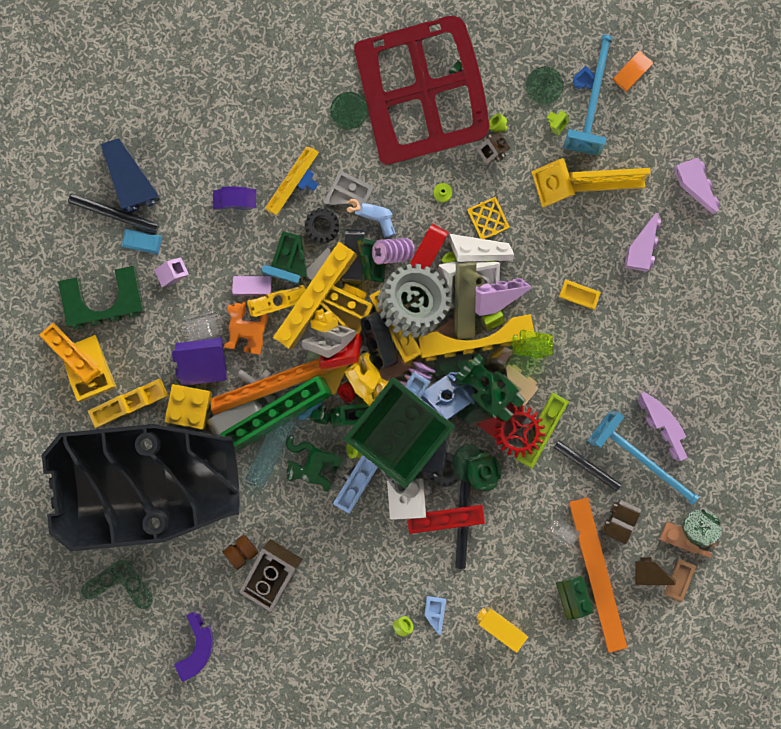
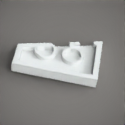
(479, 249)

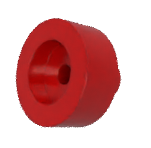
(346, 392)

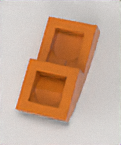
(632, 71)

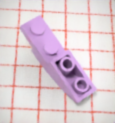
(659, 417)

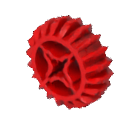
(527, 447)

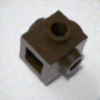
(493, 148)

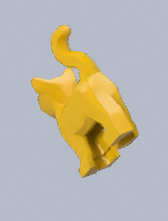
(365, 378)

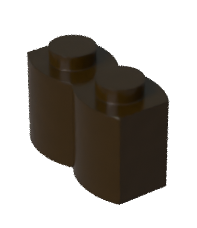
(621, 522)

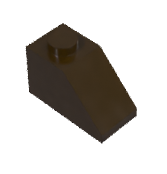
(651, 573)

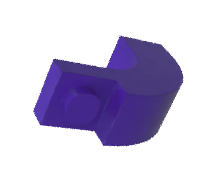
(203, 649)

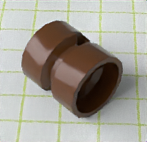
(240, 552)

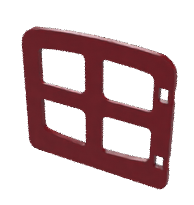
(423, 89)

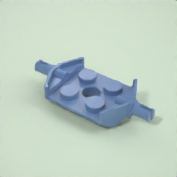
(460, 396)

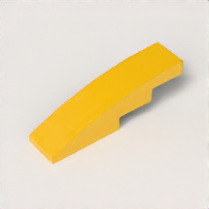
(127, 403)

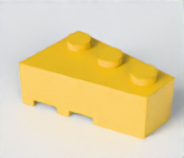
(347, 308)

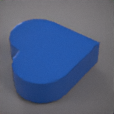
(584, 78)

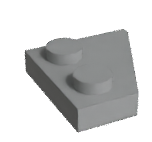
(347, 188)

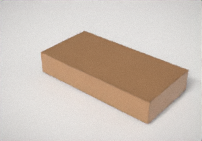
(682, 574)

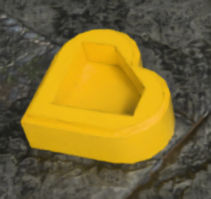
(355, 291)

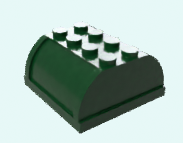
(399, 432)

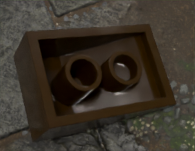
(270, 575)

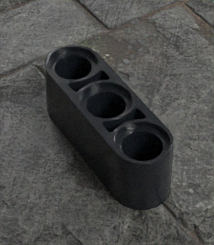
(354, 273)
(379, 341)

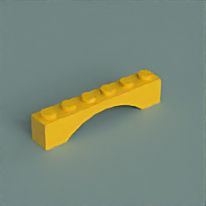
(302, 313)
(437, 344)

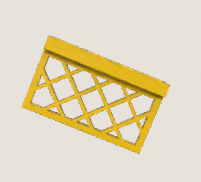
(609, 179)

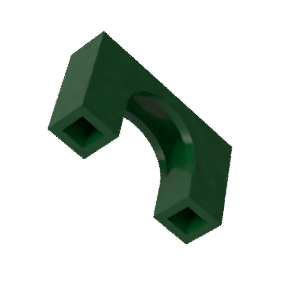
(128, 302)

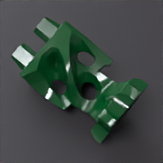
(499, 397)

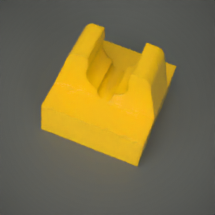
(323, 321)

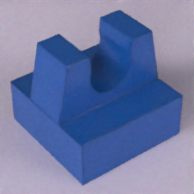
(306, 181)

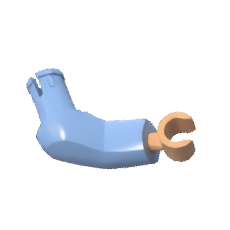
(374, 213)

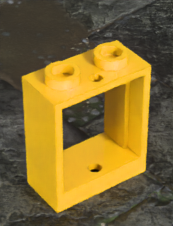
(501, 628)

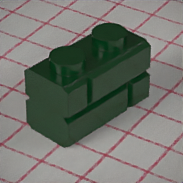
(574, 597)

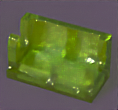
(533, 344)

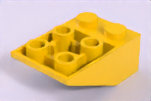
(102, 383)

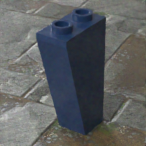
(128, 179)

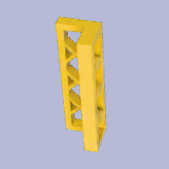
(407, 345)

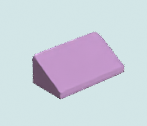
(252, 285)

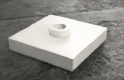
(404, 507)

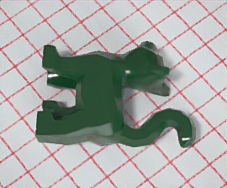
(315, 464)

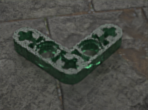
(116, 577)

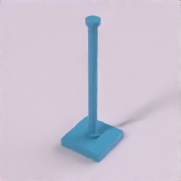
(584, 141)
(607, 430)

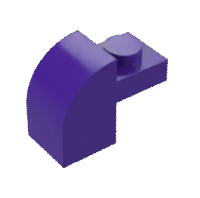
(234, 197)

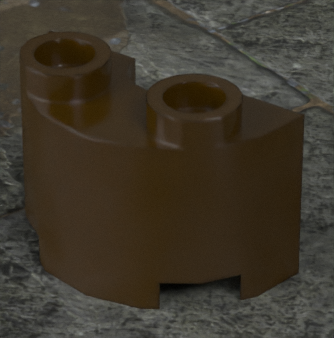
(497, 361)

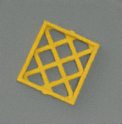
(482, 205)

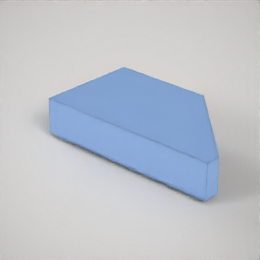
(435, 612)

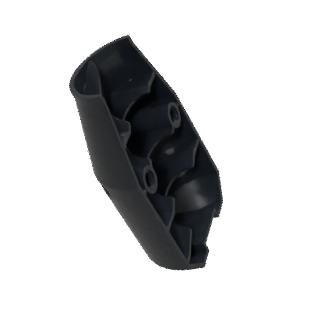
(114, 485)

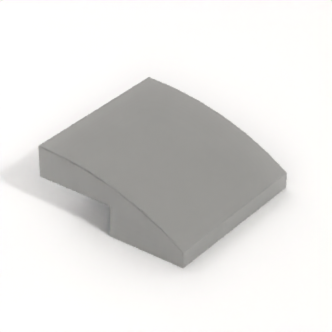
(329, 342)

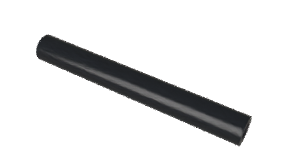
(587, 465)

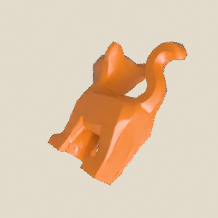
(245, 329)

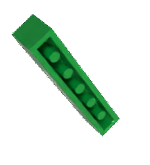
(278, 412)

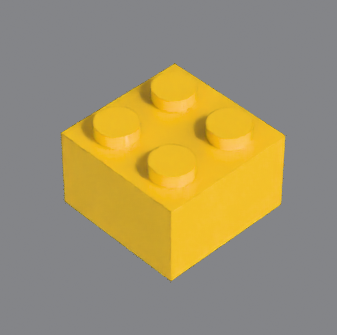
(188, 407)

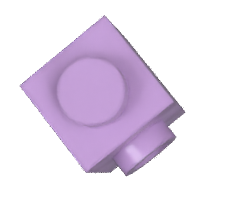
(171, 272)

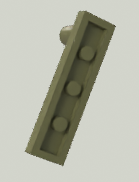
(465, 299)

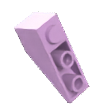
(693, 180)
(640, 251)
(494, 297)

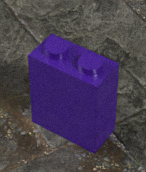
(200, 361)

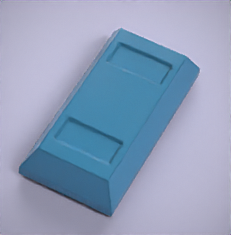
(141, 241)

